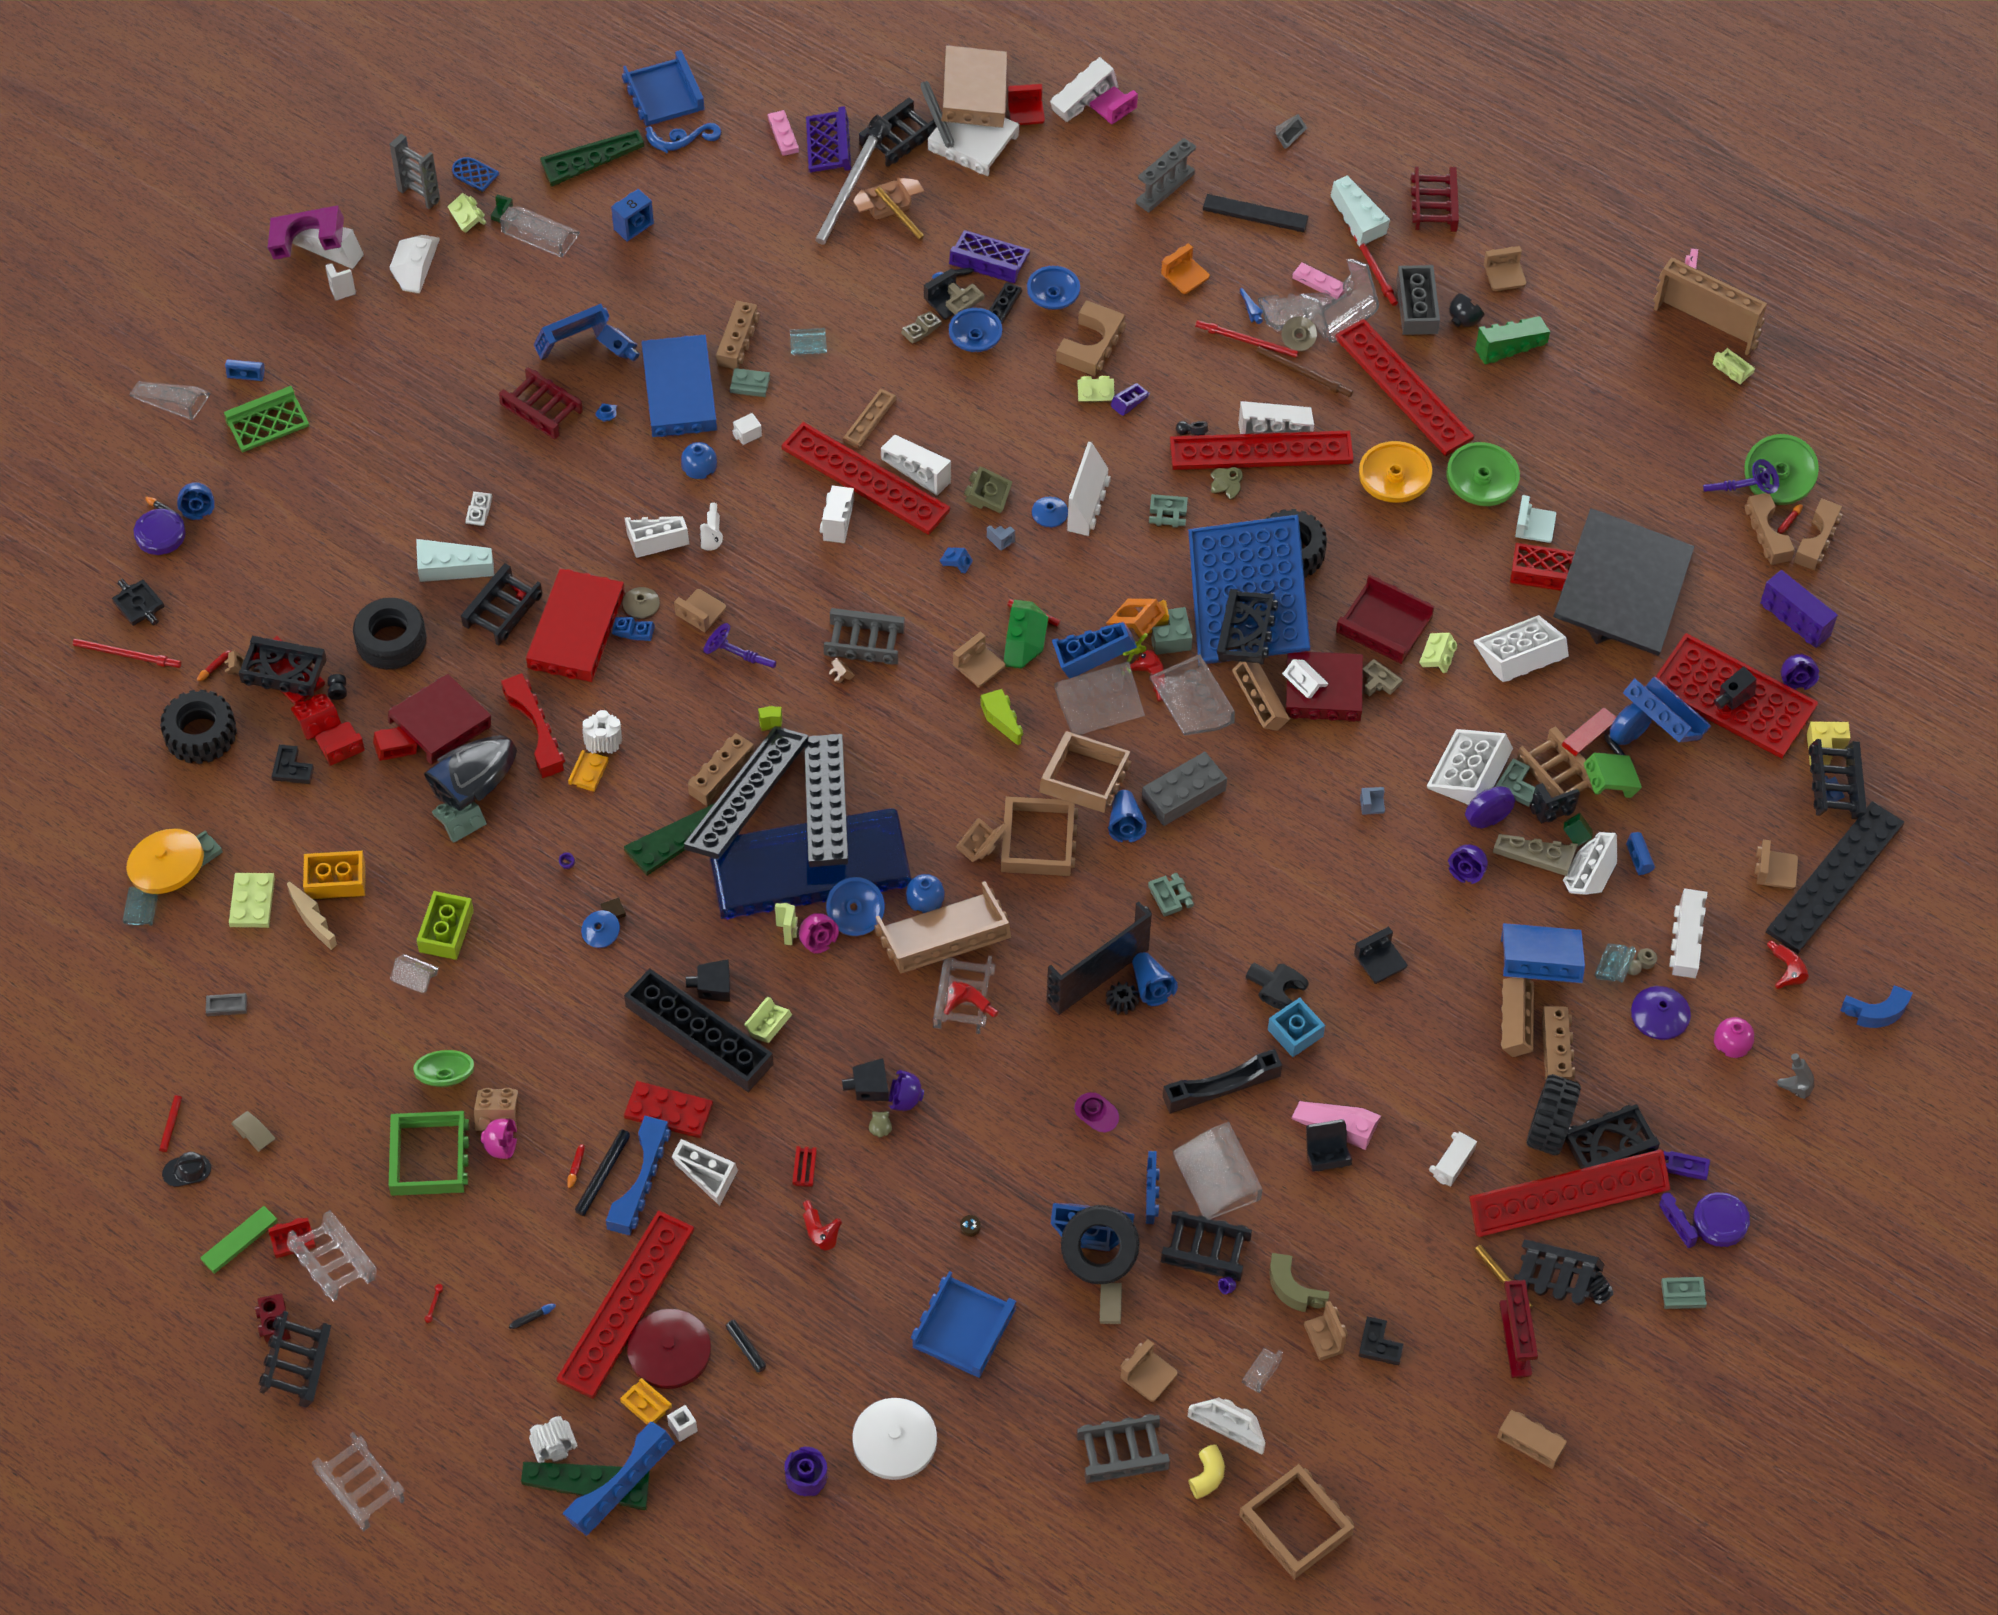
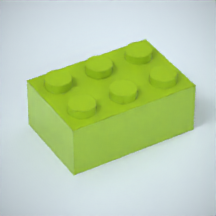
(445, 925)

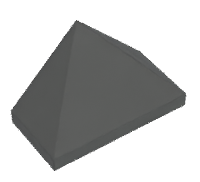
(1290, 130)

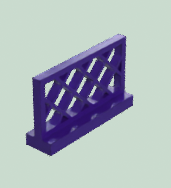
(843, 141)
(987, 264)

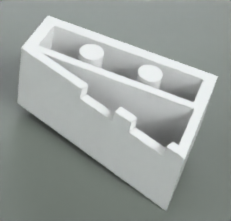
(837, 514)
(656, 535)
(706, 1169)

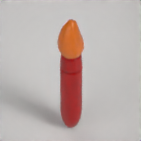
(1788, 521)
(213, 666)
(575, 1166)

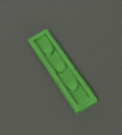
(239, 1239)

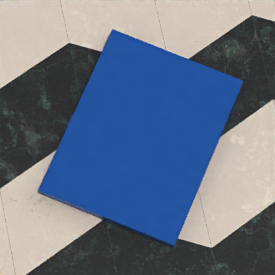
(1254, 559)

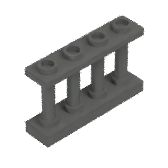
(1166, 175)
(405, 176)
(864, 620)
(1118, 1468)

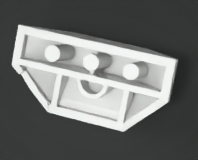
(413, 261)
(1593, 865)
(1229, 1421)

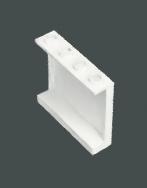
(974, 144)

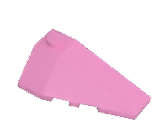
(1359, 1121)

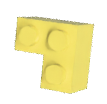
(1831, 735)

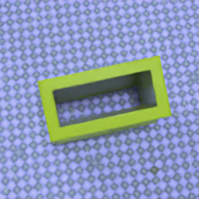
(770, 717)

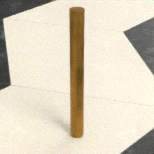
(899, 213)
(1493, 1265)

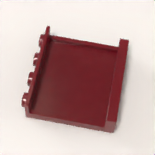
(1386, 619)
(1342, 695)
(440, 717)

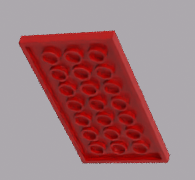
(1767, 720)

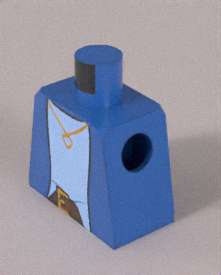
(618, 342)

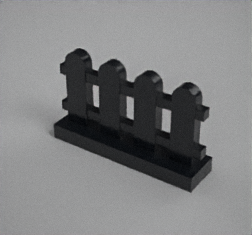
(1570, 1261)

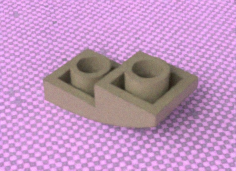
(922, 327)
(252, 1129)
(1110, 1303)

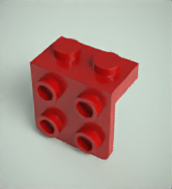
(1026, 104)
(316, 715)
(340, 743)

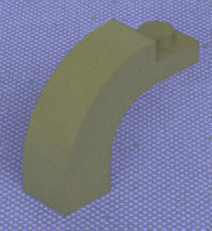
(1289, 1290)

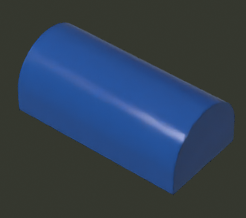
(245, 370)
(1640, 853)

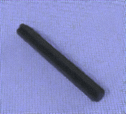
(602, 1172)

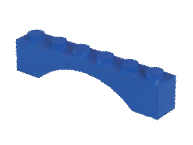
(625, 1211)
(591, 1509)

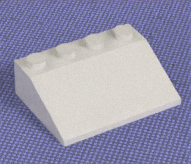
(1087, 492)
(1522, 648)
(1470, 764)

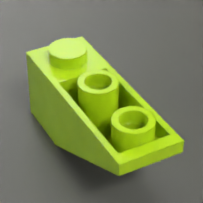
(998, 712)

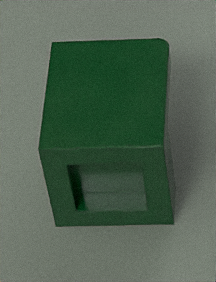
(502, 205)
(1578, 829)

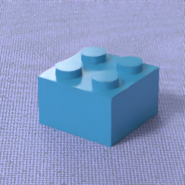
(1296, 1027)

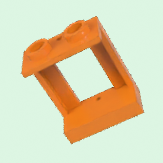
(1145, 618)

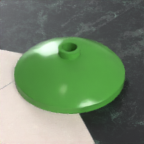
(443, 1068)

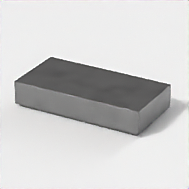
(226, 1004)

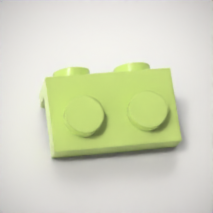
(466, 212)
(1733, 365)
(1095, 389)
(1439, 651)
(787, 919)
(767, 1020)

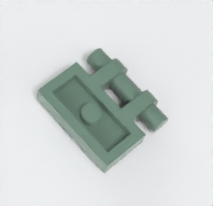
(1168, 506)
(1165, 896)

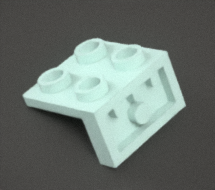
(1535, 523)

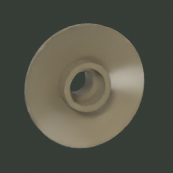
(1299, 325)
(641, 608)

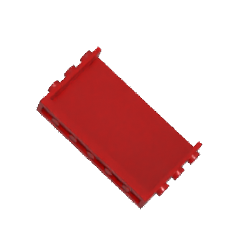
(575, 625)

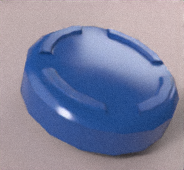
(1629, 725)

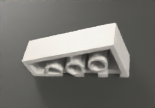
(1085, 88)
(1274, 418)

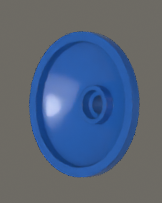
(1053, 287)
(975, 329)
(868, 902)

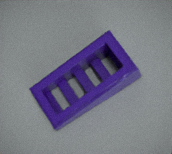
(1127, 399)

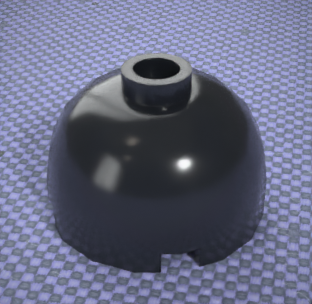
(1464, 312)

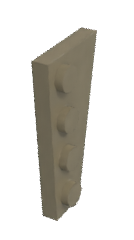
(1545, 855)

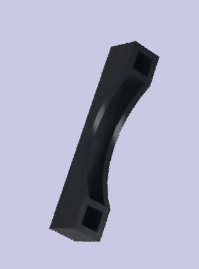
(1194, 1092)

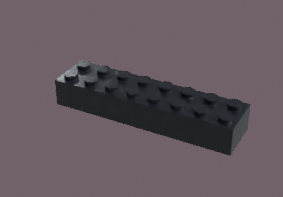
(699, 1030)

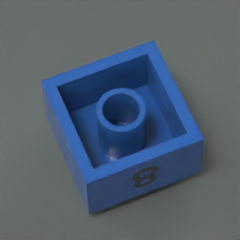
(632, 214)

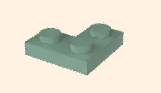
(1513, 779)

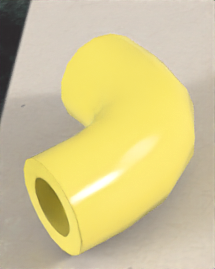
(1212, 1474)

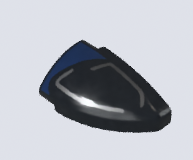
(471, 770)

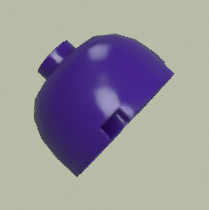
(1799, 672)
(1468, 863)
(905, 1091)

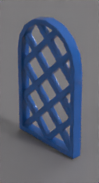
(465, 179)

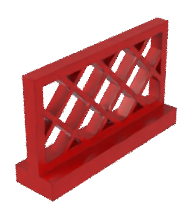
(1536, 577)

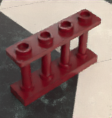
(1450, 192)
(537, 417)
(1518, 1329)

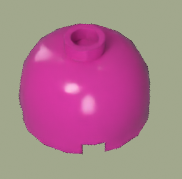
(818, 932)
(1734, 1037)
(499, 1138)

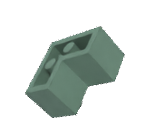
(1175, 636)

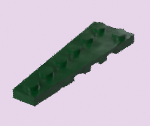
(581, 159)
(664, 844)
(581, 1480)

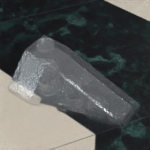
(1280, 310)
(175, 398)

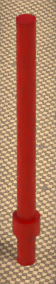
(1386, 289)
(1213, 329)
(161, 660)

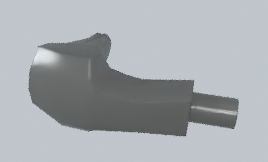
(1803, 1082)

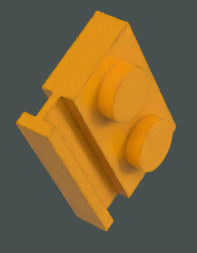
(588, 770)
(645, 1402)

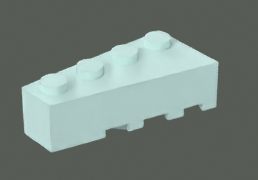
(1359, 211)
(452, 561)

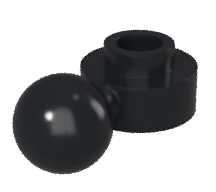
(1196, 428)

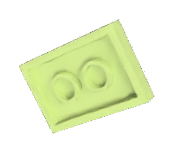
(252, 900)

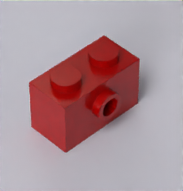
(393, 743)

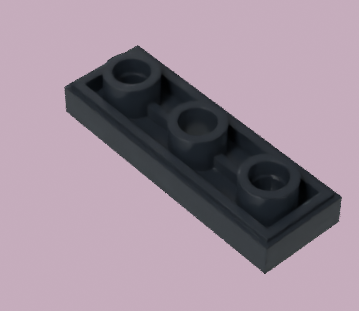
(1005, 301)

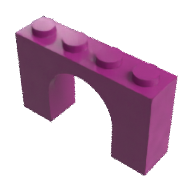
(286, 227)

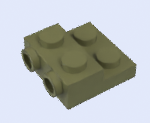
(987, 490)

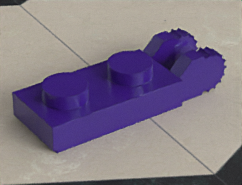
(1687, 1165)
(1678, 1220)

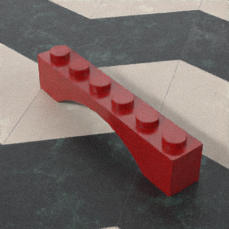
(520, 697)

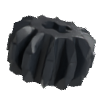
(1129, 996)
(1600, 1289)

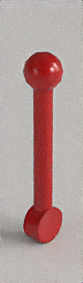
(438, 1288)

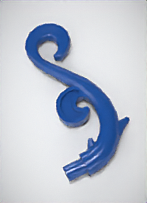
(681, 134)

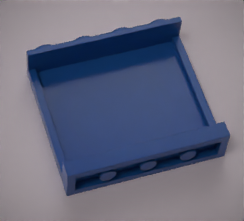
(664, 90)
(594, 318)
(1667, 710)
(1543, 953)
(962, 1325)

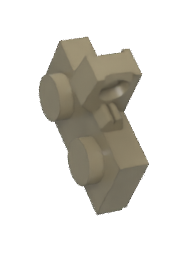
(963, 298)
(1380, 678)

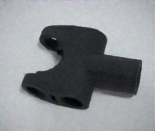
(1276, 983)

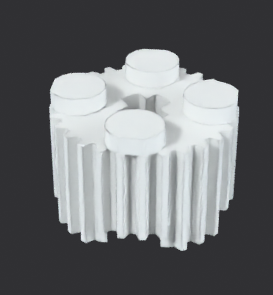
(602, 732)
(552, 1440)

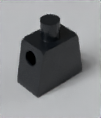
(1736, 689)
(712, 981)
(868, 1081)

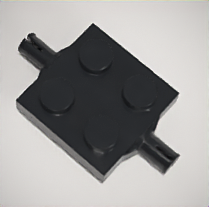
(138, 602)

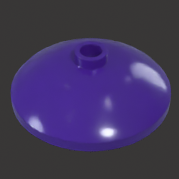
(1658, 1021)

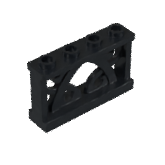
(1234, 607)
(286, 682)
(1609, 1123)

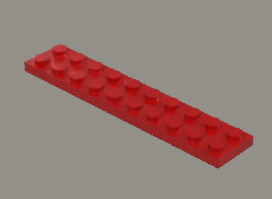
(1404, 387)
(1261, 450)
(866, 478)
(1569, 1193)
(625, 1304)

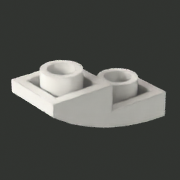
(479, 508)

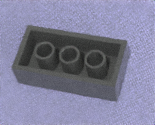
(1418, 299)
(1184, 788)

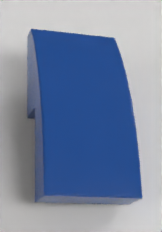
(628, 628)

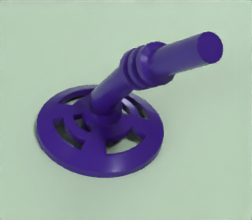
(1758, 479)
(722, 643)

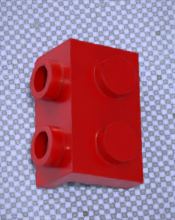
(280, 1232)

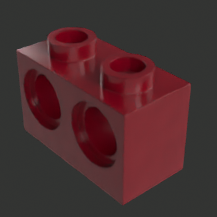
(267, 1318)

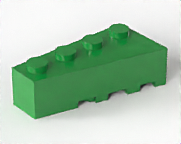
(1510, 339)

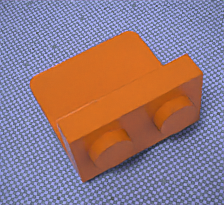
(1183, 270)

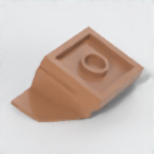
(899, 192)

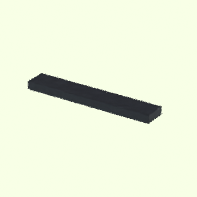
(1255, 213)

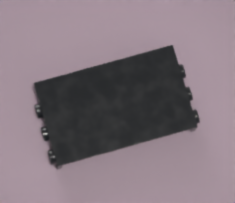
(1100, 965)

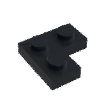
(287, 769)
(1377, 1348)

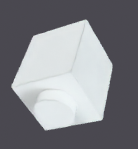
(747, 429)
(682, 1423)

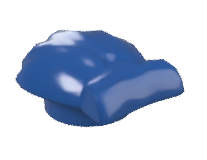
(606, 412)

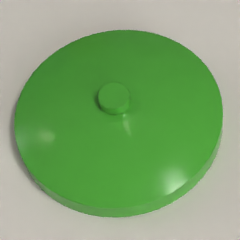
(1794, 464)
(1483, 474)

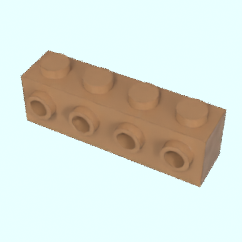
(737, 335)
(1261, 695)
(720, 769)
(1517, 1016)
(1557, 1042)

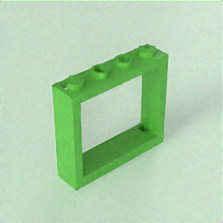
(427, 1119)

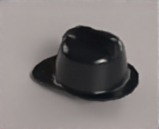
(186, 1169)

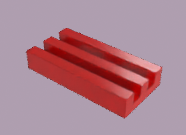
(805, 1151)

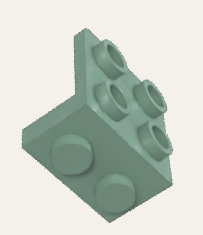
(459, 823)

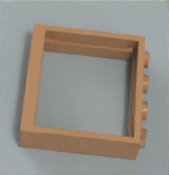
(1093, 749)
(1039, 866)
(1274, 1545)

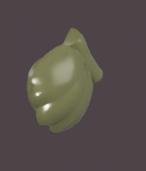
(880, 1124)

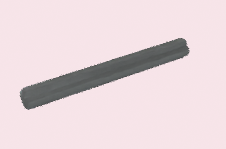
(937, 114)

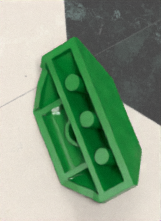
(1024, 634)

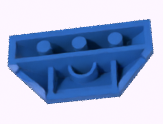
(1096, 1237)

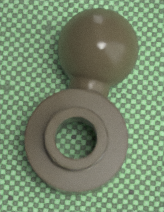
(1643, 961)

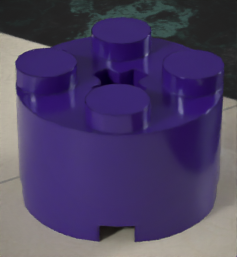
(804, 1482)

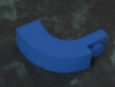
(1878, 1014)

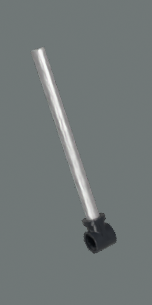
(878, 129)

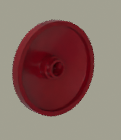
(669, 1348)

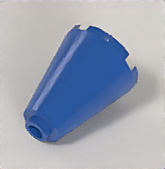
(1126, 818)
(1153, 980)

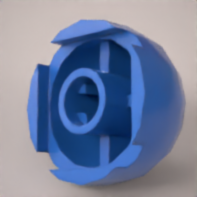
(698, 460)
(195, 501)
(925, 893)

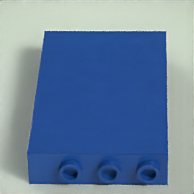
(679, 385)

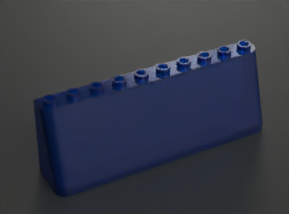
(775, 867)

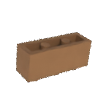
(1532, 1439)

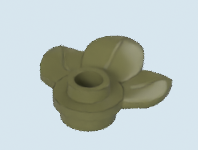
(1224, 482)

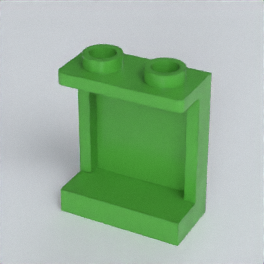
(1612, 772)

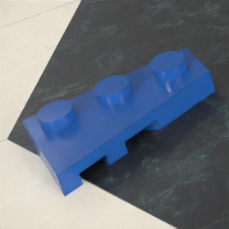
(1152, 1190)

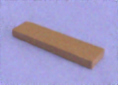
(869, 418)

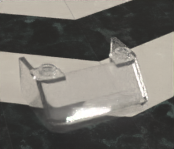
(1356, 304)

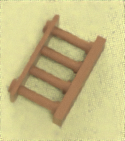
(1555, 739)

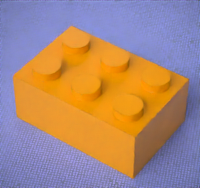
(334, 874)

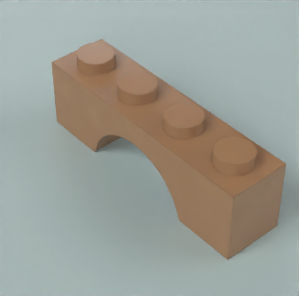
(1776, 546)
(1811, 549)

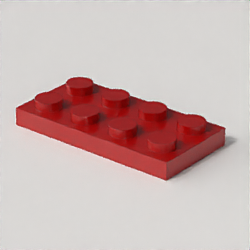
(683, 1111)

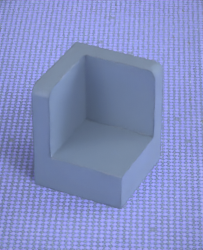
(1000, 537)
(1372, 800)

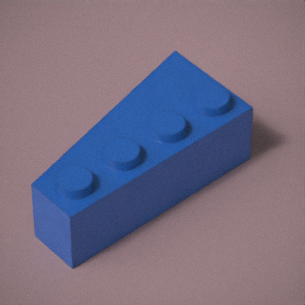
(1092, 649)

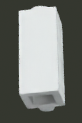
(1454, 1159)

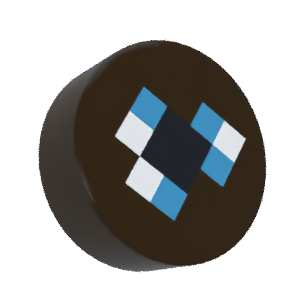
(970, 1225)

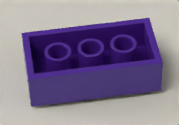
(1798, 609)

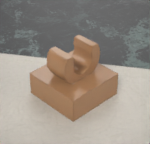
(234, 662)
(842, 670)

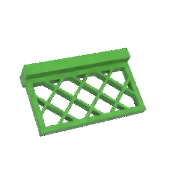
(257, 408)

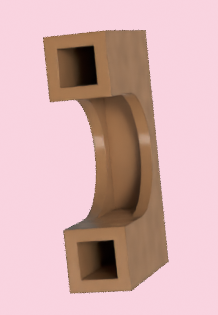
(1091, 357)

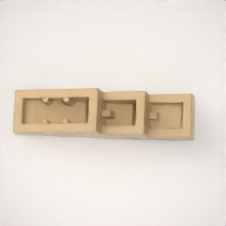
(310, 914)

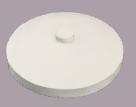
(894, 1438)

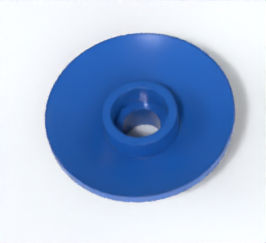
(1050, 517)
(606, 934)

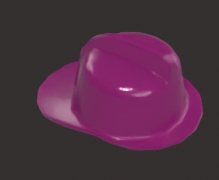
(1096, 1112)

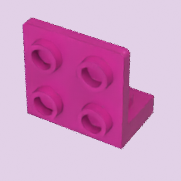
(1114, 104)

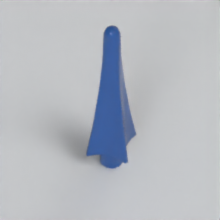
(1253, 310)

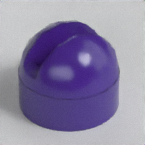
(568, 857)
(1226, 1282)

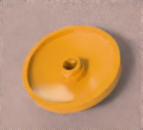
(1395, 471)
(165, 861)

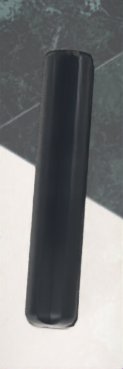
(746, 1346)

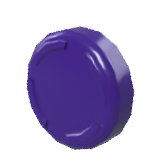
(159, 531)
(1490, 807)
(1721, 1219)

